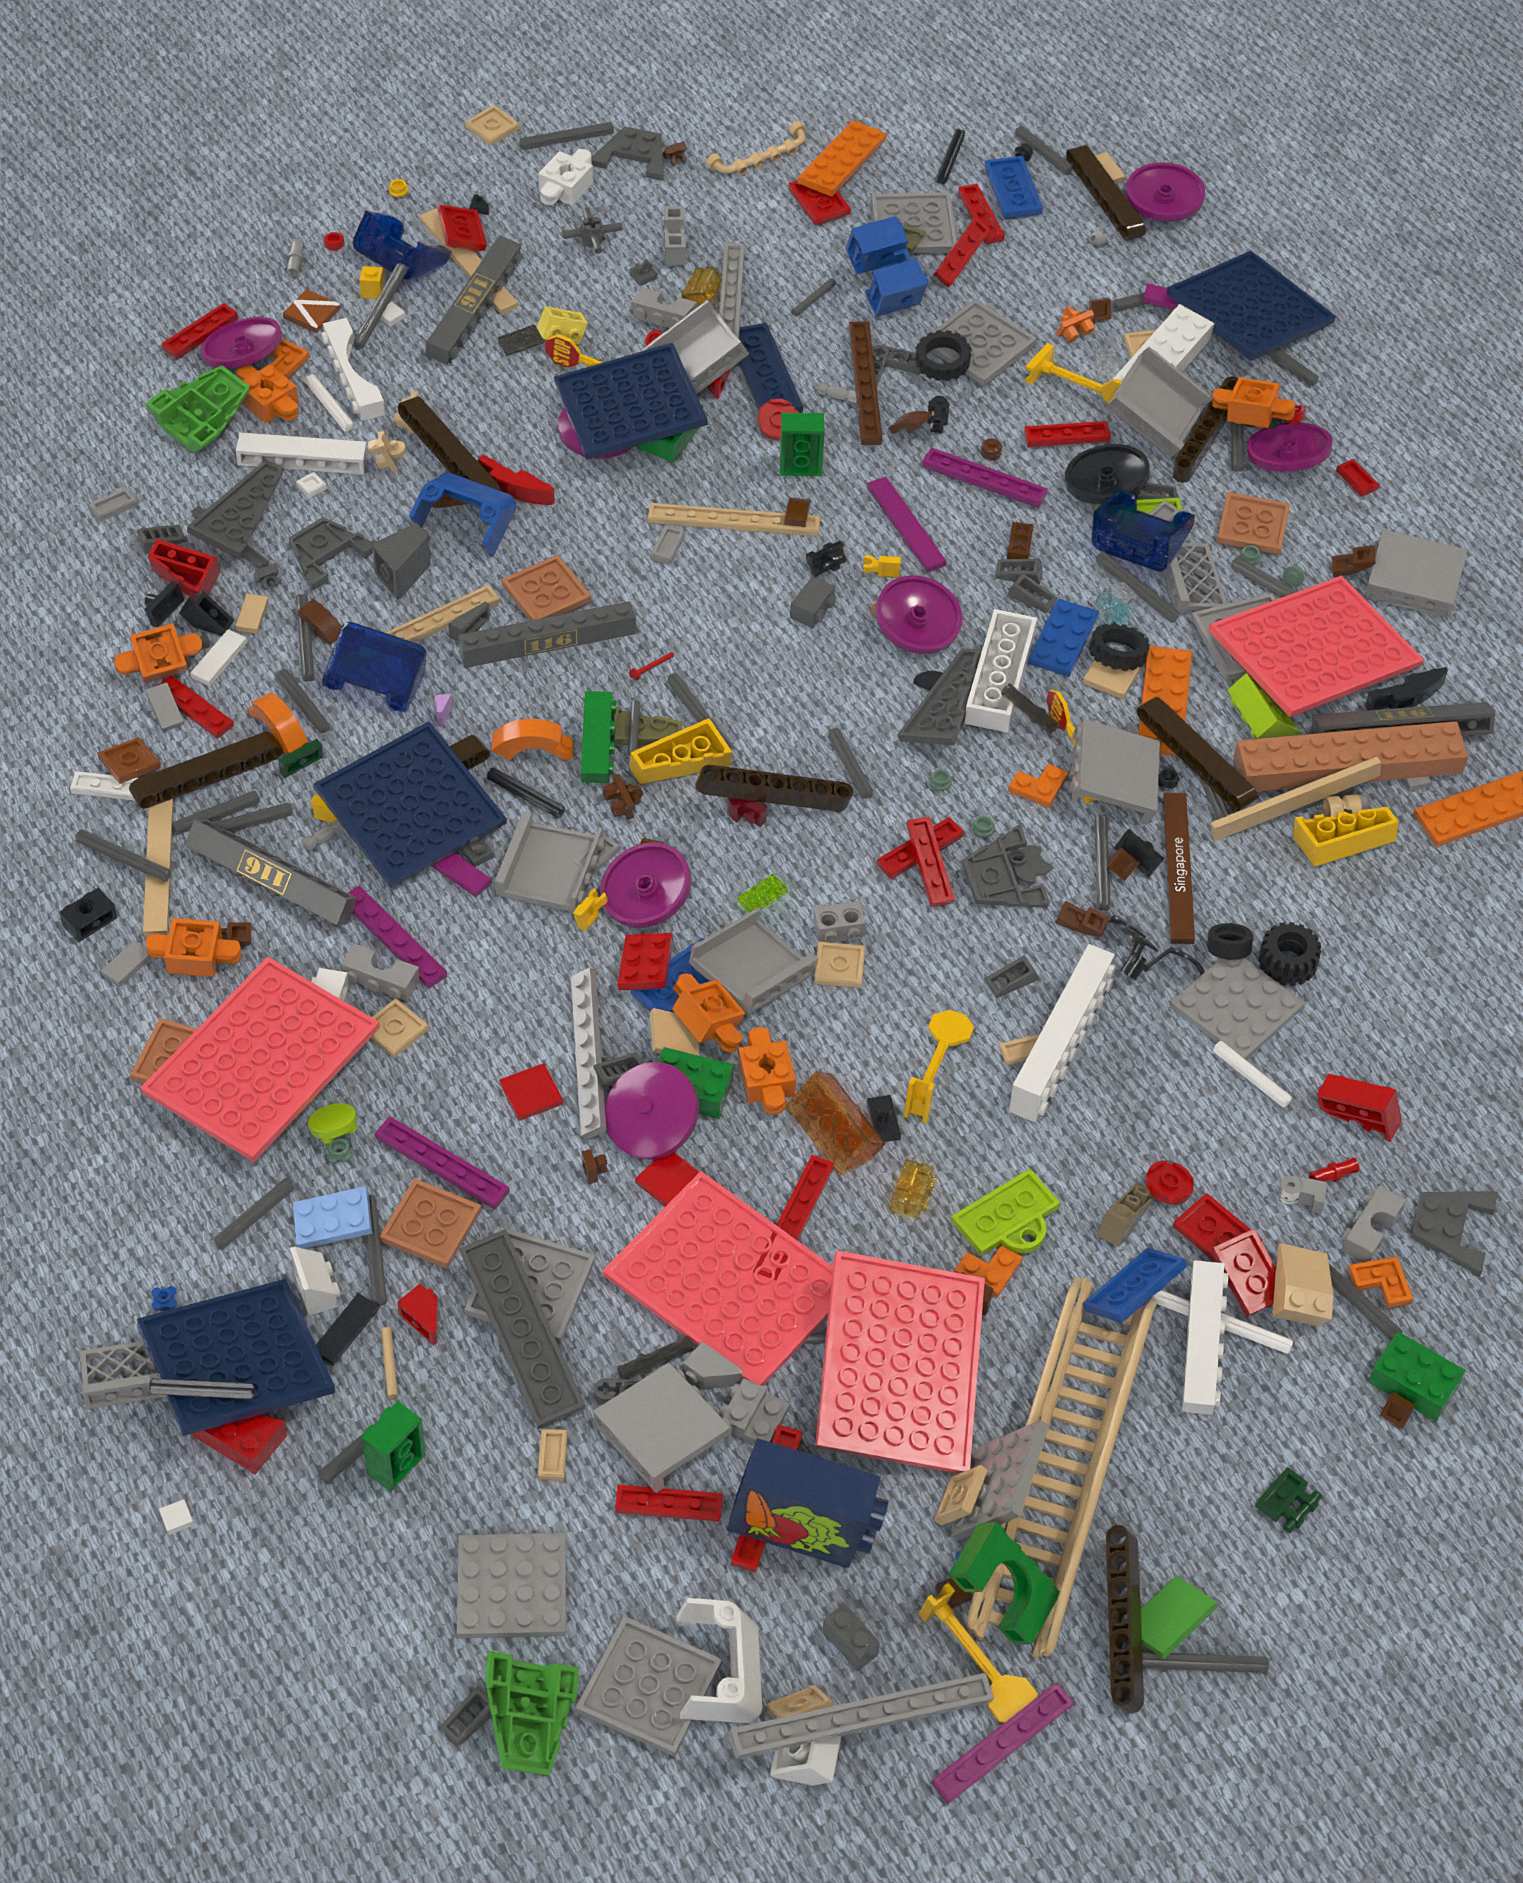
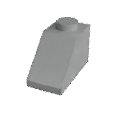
(710, 1369)

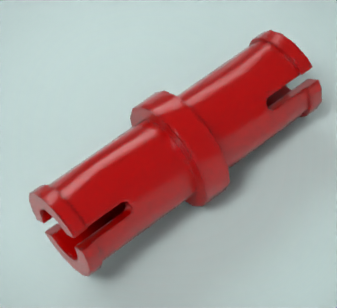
(1334, 1171)

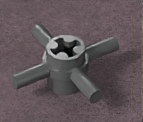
(591, 231)

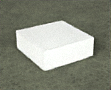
(392, 314)
(311, 485)
(176, 1517)

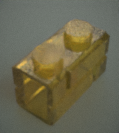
(702, 285)
(912, 1189)

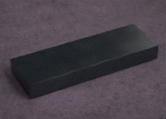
(346, 1328)

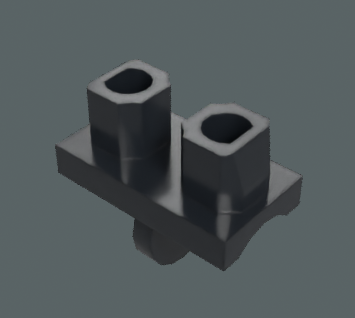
(940, 411)
(828, 558)

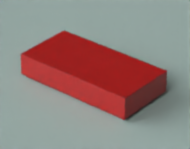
(1357, 477)

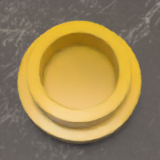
(398, 188)

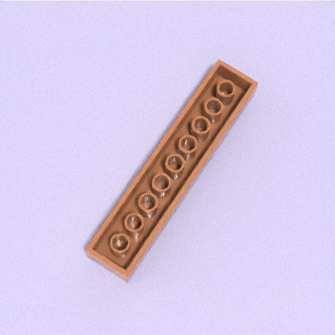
(1303, 759)

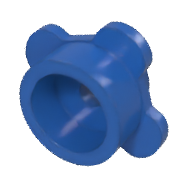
(164, 1304)

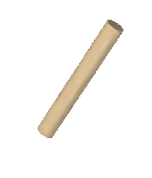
(389, 1363)

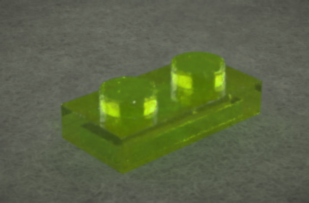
(762, 894)

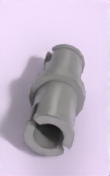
(295, 258)

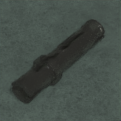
(1036, 713)
(646, 1362)

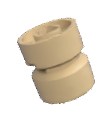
(1348, 804)

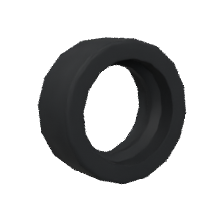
(1230, 941)

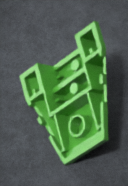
(200, 408)
(529, 1710)

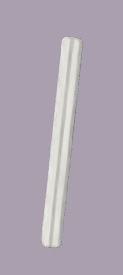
(1231, 1324)

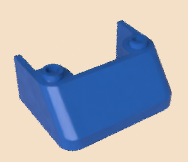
(495, 506)

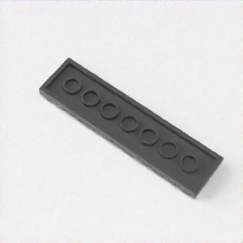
(522, 1329)

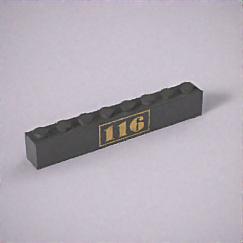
(473, 300)
(547, 634)
(1471, 718)
(271, 872)

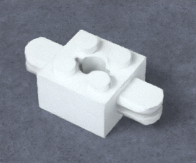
(566, 177)

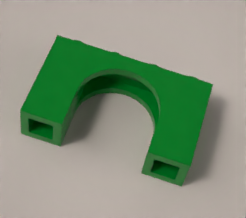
(1033, 1590)

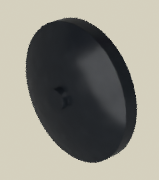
(1105, 469)

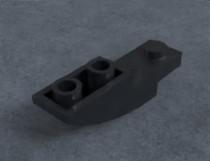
(1414, 691)

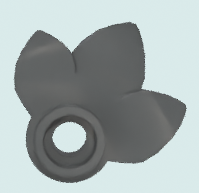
(1029, 863)

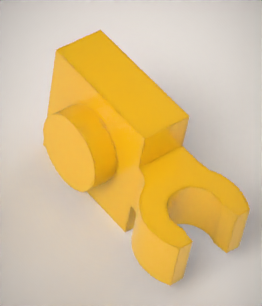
(886, 565)
(587, 911)

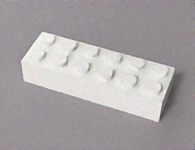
(1176, 339)
(1000, 663)

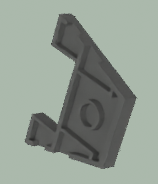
(633, 145)
(322, 541)
(993, 877)
(1441, 1223)

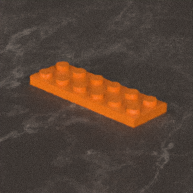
(842, 158)
(1167, 678)
(1473, 810)

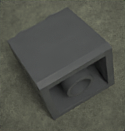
(402, 559)

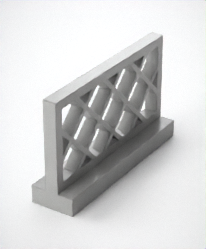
(1180, 592)
(117, 1391)

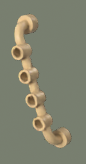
(740, 166)

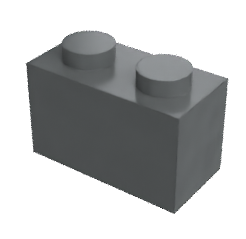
(813, 602)
(850, 1637)

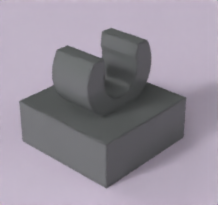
(643, 273)
(265, 574)
(477, 852)

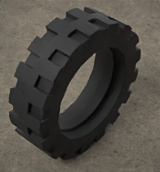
(943, 371)
(1115, 658)

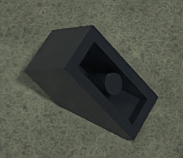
(206, 614)

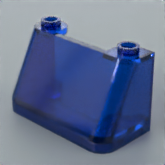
(381, 242)
(1137, 535)
(377, 664)

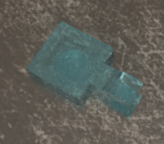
(1115, 609)

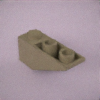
(1125, 1215)

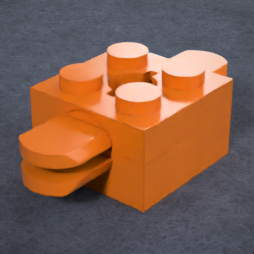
(269, 394)
(1253, 403)
(158, 653)
(196, 937)
(708, 1011)
(766, 1071)

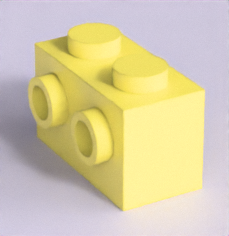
(562, 322)

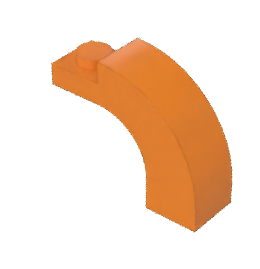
(279, 721)
(531, 734)

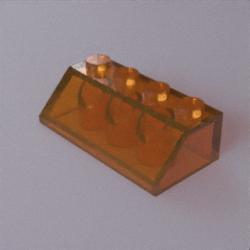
(835, 1123)

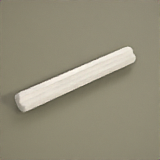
(329, 403)
(1252, 1074)

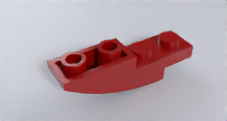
(520, 485)

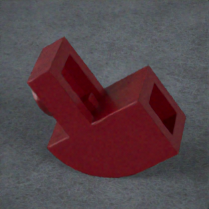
(750, 810)

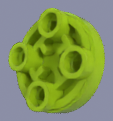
(333, 1122)

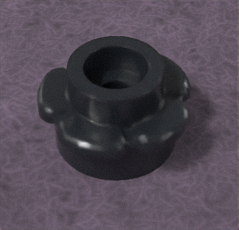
(1025, 151)
(1168, 778)

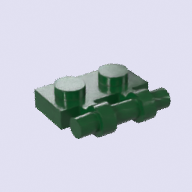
(1282, 1494)

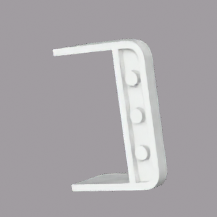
(739, 1695)

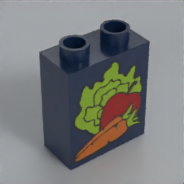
(807, 1504)

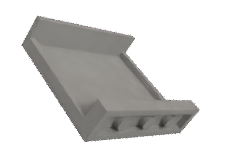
(703, 345)
(1159, 401)
(1416, 573)
(1116, 768)
(542, 868)
(751, 962)
(661, 1424)

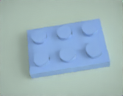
(332, 1217)

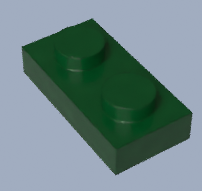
(300, 758)

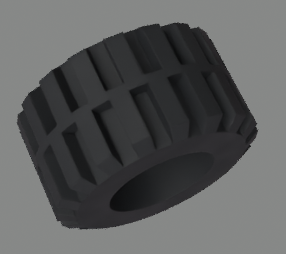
(1288, 968)

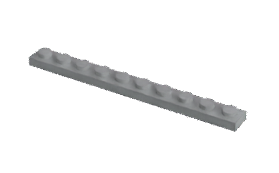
(860, 1715)

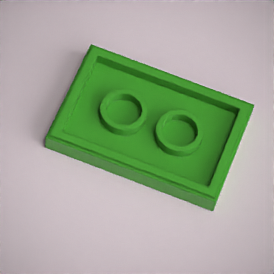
(1173, 1616)

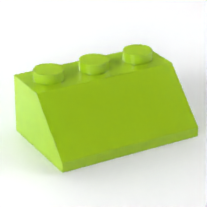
(1260, 710)

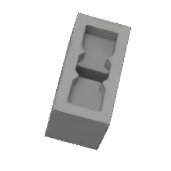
(839, 922)

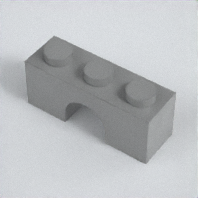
(674, 235)
(650, 308)
(396, 981)
(1381, 1209)

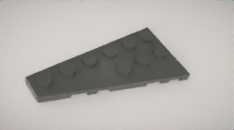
(235, 515)
(943, 709)

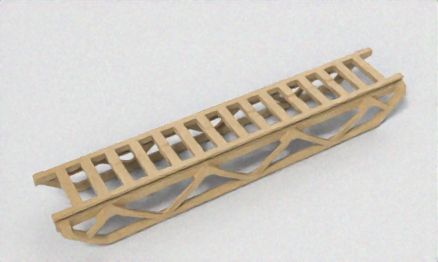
(1094, 1473)

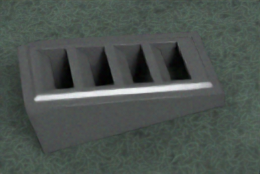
(1152, 490)
(148, 536)
(1032, 568)
(1024, 596)
(469, 621)
(1014, 967)
(624, 1062)
(470, 1702)

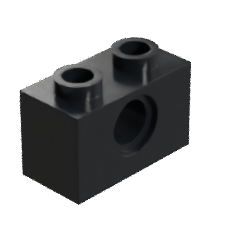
(88, 914)

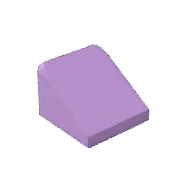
(443, 707)

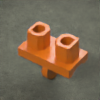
(1072, 321)

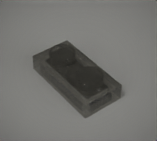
(520, 340)

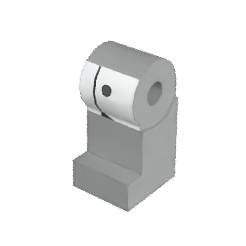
(1303, 1191)

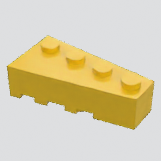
(680, 754)
(1344, 835)

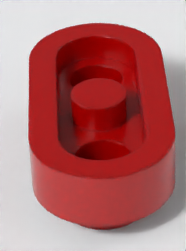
(1299, 415)

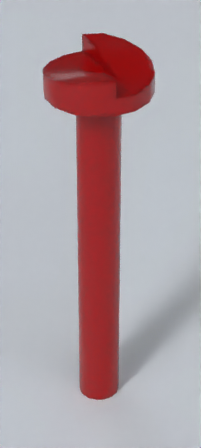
(636, 673)

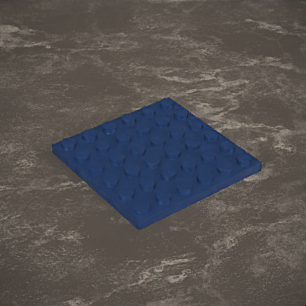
(1251, 305)
(630, 401)
(409, 804)
(241, 1339)

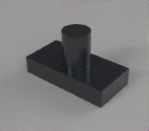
(162, 605)
(1141, 851)
(884, 1117)

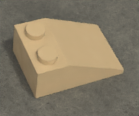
(1302, 1286)

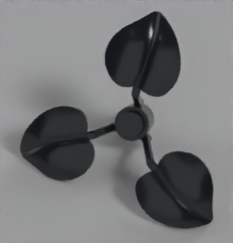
(1135, 963)

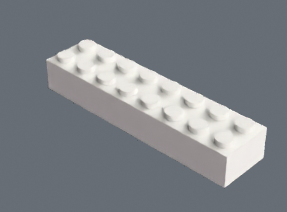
(1062, 1033)

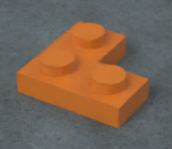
(288, 357)
(1039, 790)
(996, 1272)
(1384, 1274)

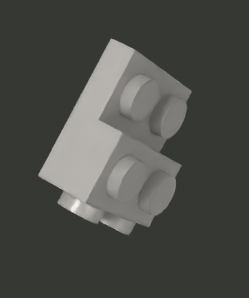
(754, 1411)

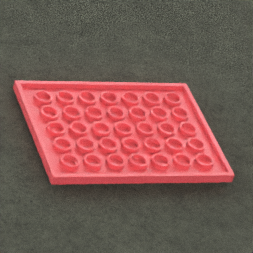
(1315, 645)
(260, 1058)
(699, 1278)
(900, 1363)

